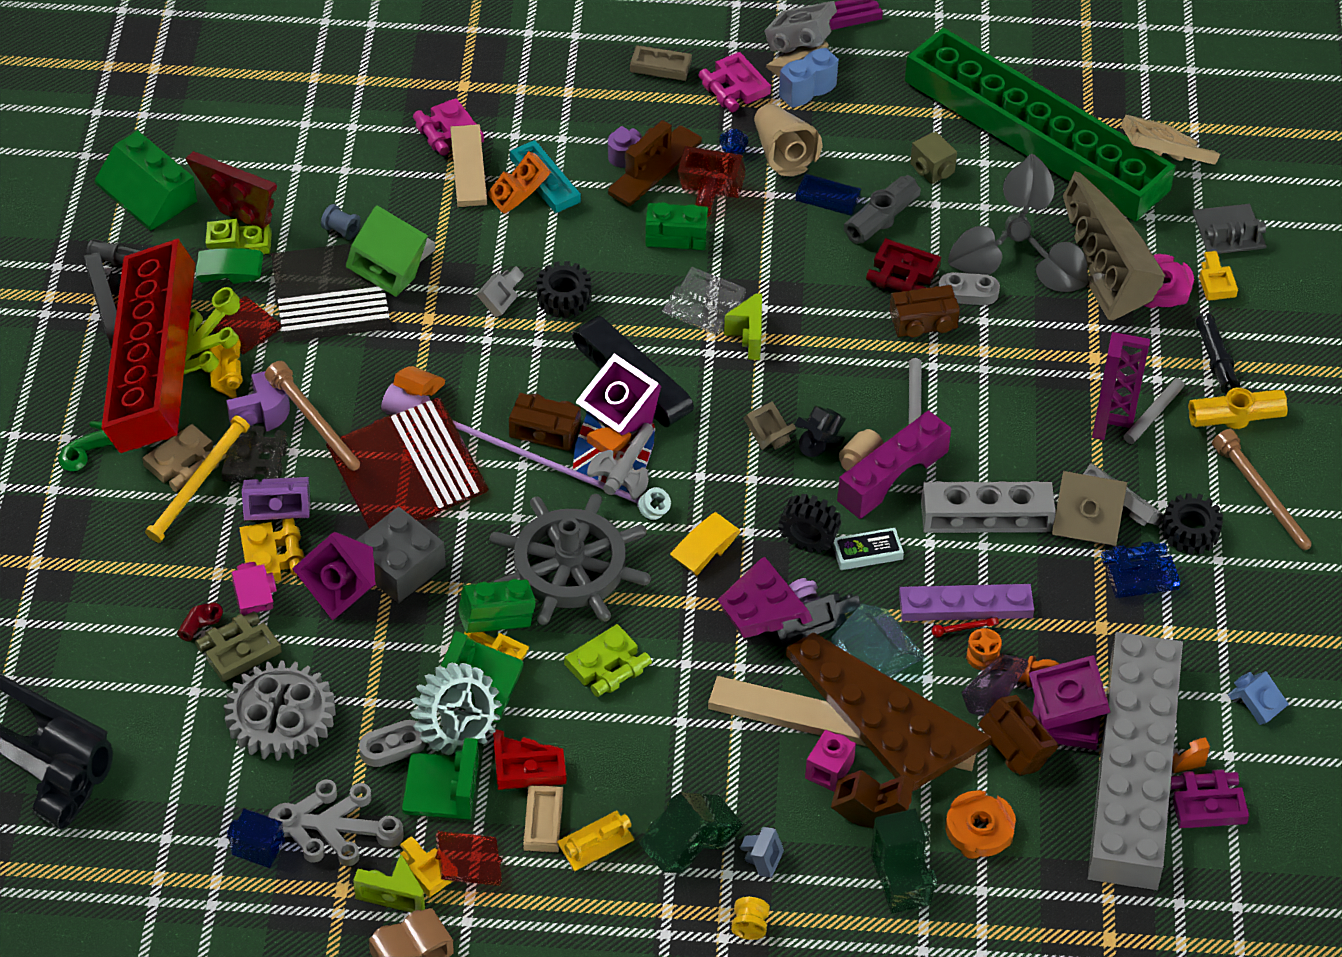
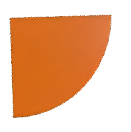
(608, 439)
(1193, 757)

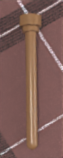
(281, 377)
(1228, 444)

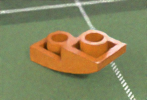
(516, 187)
(417, 381)

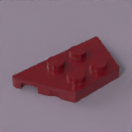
(235, 190)

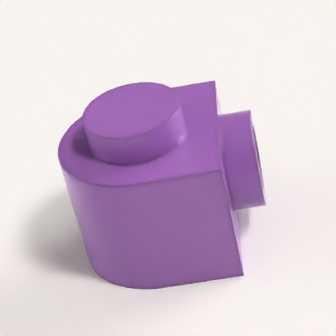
(618, 144)

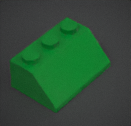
(146, 181)

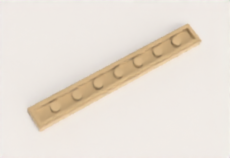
(785, 710)

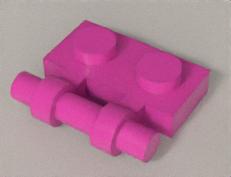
(742, 78)
(443, 117)

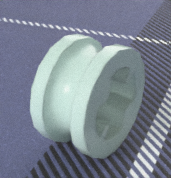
(646, 508)

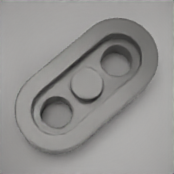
(972, 288)
(391, 743)

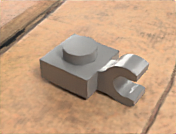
(498, 291)

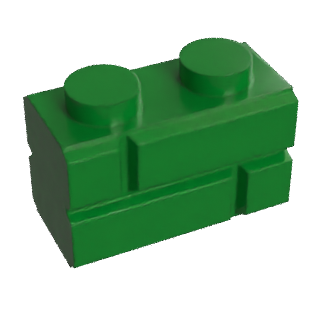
(676, 226)
(496, 605)

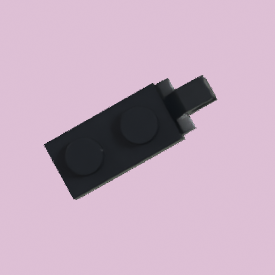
(827, 613)

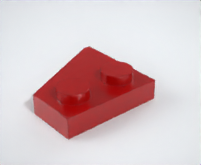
(527, 763)

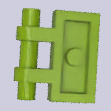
(601, 655)

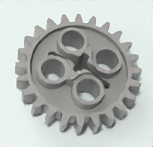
(252, 703)

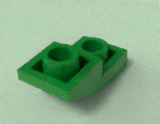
(232, 263)

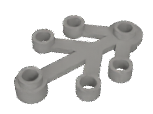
(332, 822)

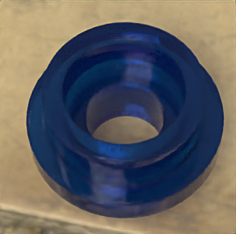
(733, 141)

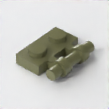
(241, 652)

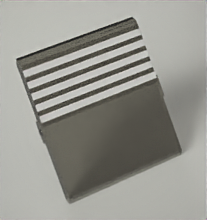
(323, 296)

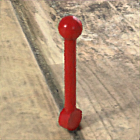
(938, 630)

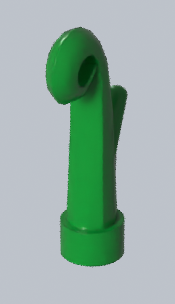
(80, 445)

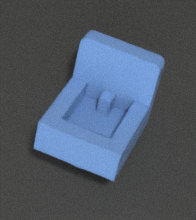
(1259, 695)

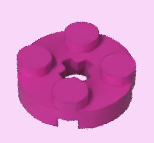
(1179, 286)

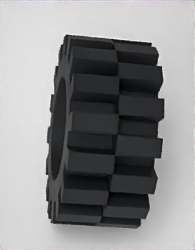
(564, 301)
(809, 523)
(1189, 537)

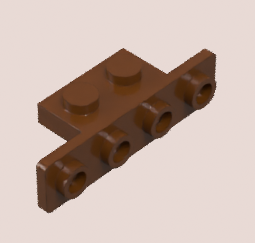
(651, 160)

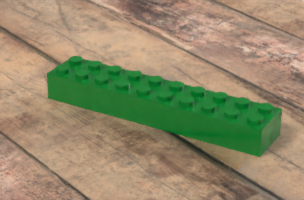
(1038, 122)

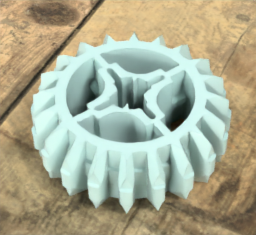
(459, 681)

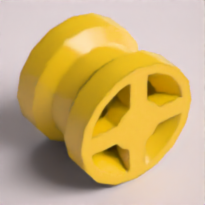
(750, 918)

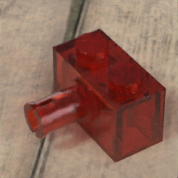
(711, 174)

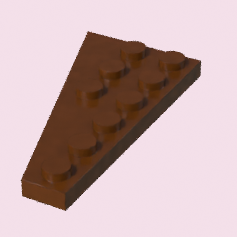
(892, 720)

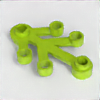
(226, 303)

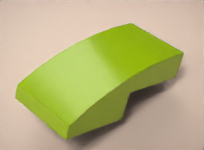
(229, 235)

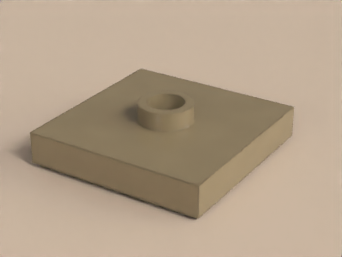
(1089, 508)

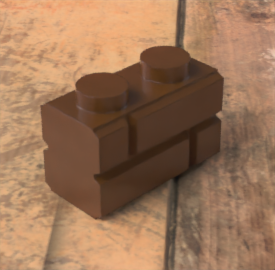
(924, 311)
(545, 421)
(1018, 735)

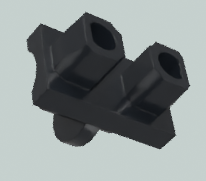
(821, 429)

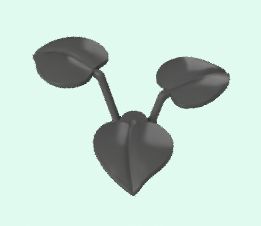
(1026, 187)

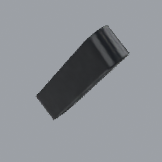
(600, 340)

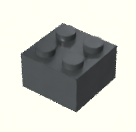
(403, 554)

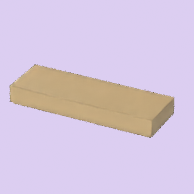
(468, 165)

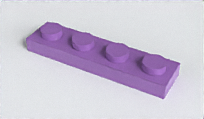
(966, 602)

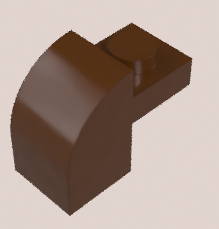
(863, 798)

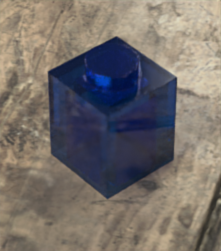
(256, 837)

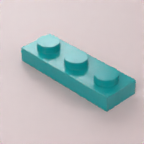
(556, 188)

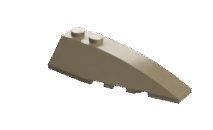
(1117, 257)

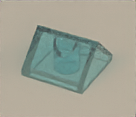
(877, 640)

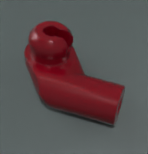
(199, 617)

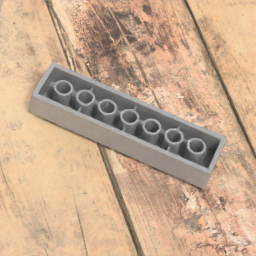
(1136, 762)

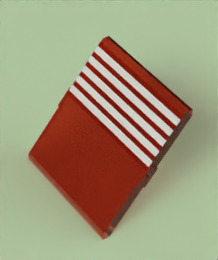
(410, 463)

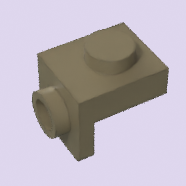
(769, 426)

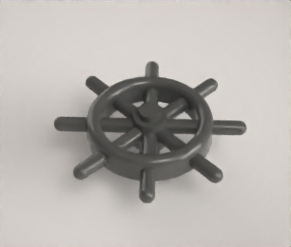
(570, 557)

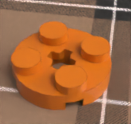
(980, 841)

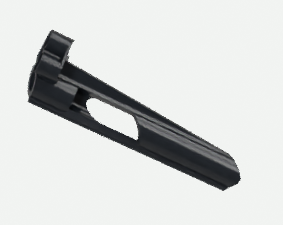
(63, 754)

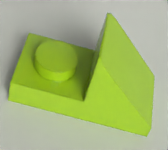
(747, 322)
(396, 892)

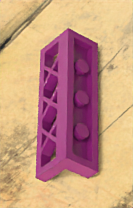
(1110, 385)

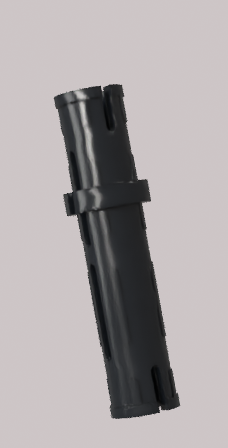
(1220, 362)

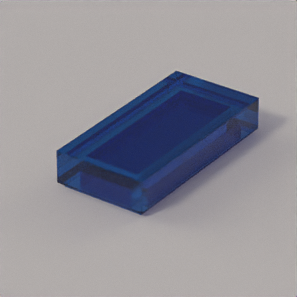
(828, 194)

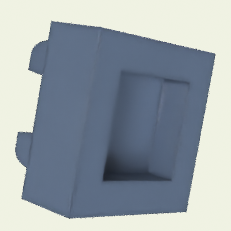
(763, 851)

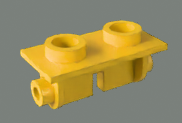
(227, 375)
(596, 840)

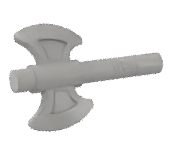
(621, 471)

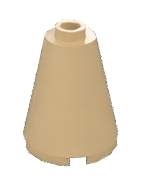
(787, 140)

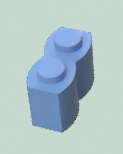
(808, 77)

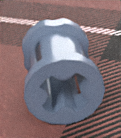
(341, 222)

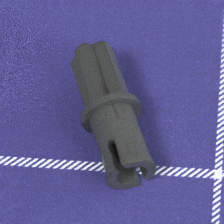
(109, 252)

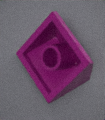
(621, 396)
(337, 572)

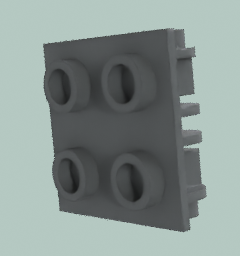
(1230, 228)

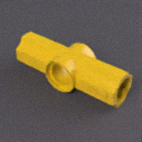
(1238, 408)

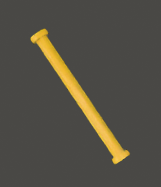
(156, 531)

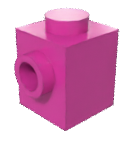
(253, 588)
(830, 760)

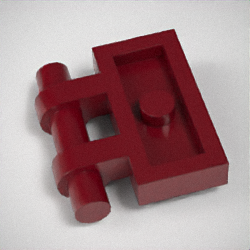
(903, 261)

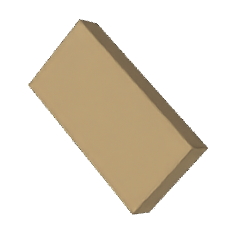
(543, 818)

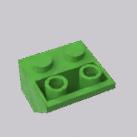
(387, 251)

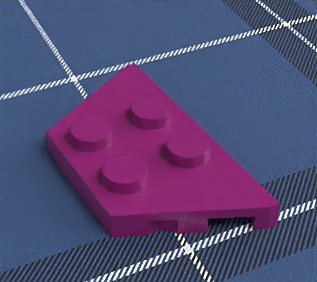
(762, 601)

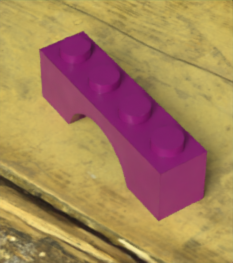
(869, 480)

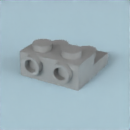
(800, 27)

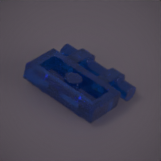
(1140, 576)

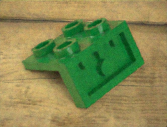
(497, 665)
(442, 783)

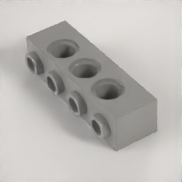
(987, 507)

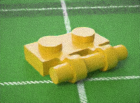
(260, 546)

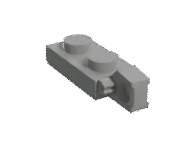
(1140, 509)

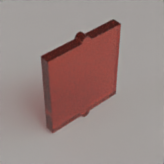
(250, 324)
(468, 858)

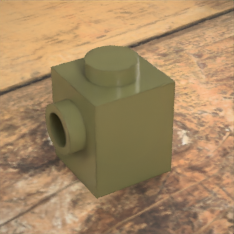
(933, 157)

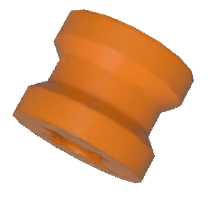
(986, 640)

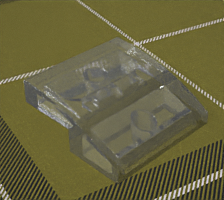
(704, 300)

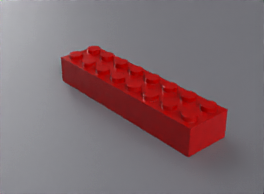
(149, 347)

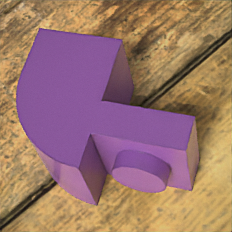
(265, 406)

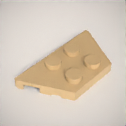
(1165, 139)

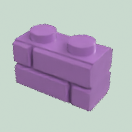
(276, 498)

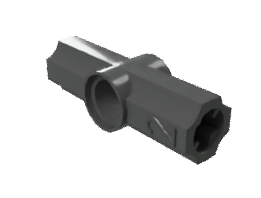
(882, 209)

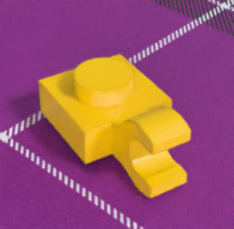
(1217, 280)
(423, 866)

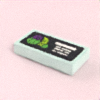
(868, 548)

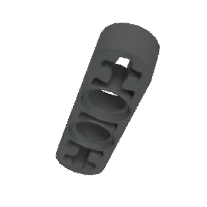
(101, 293)

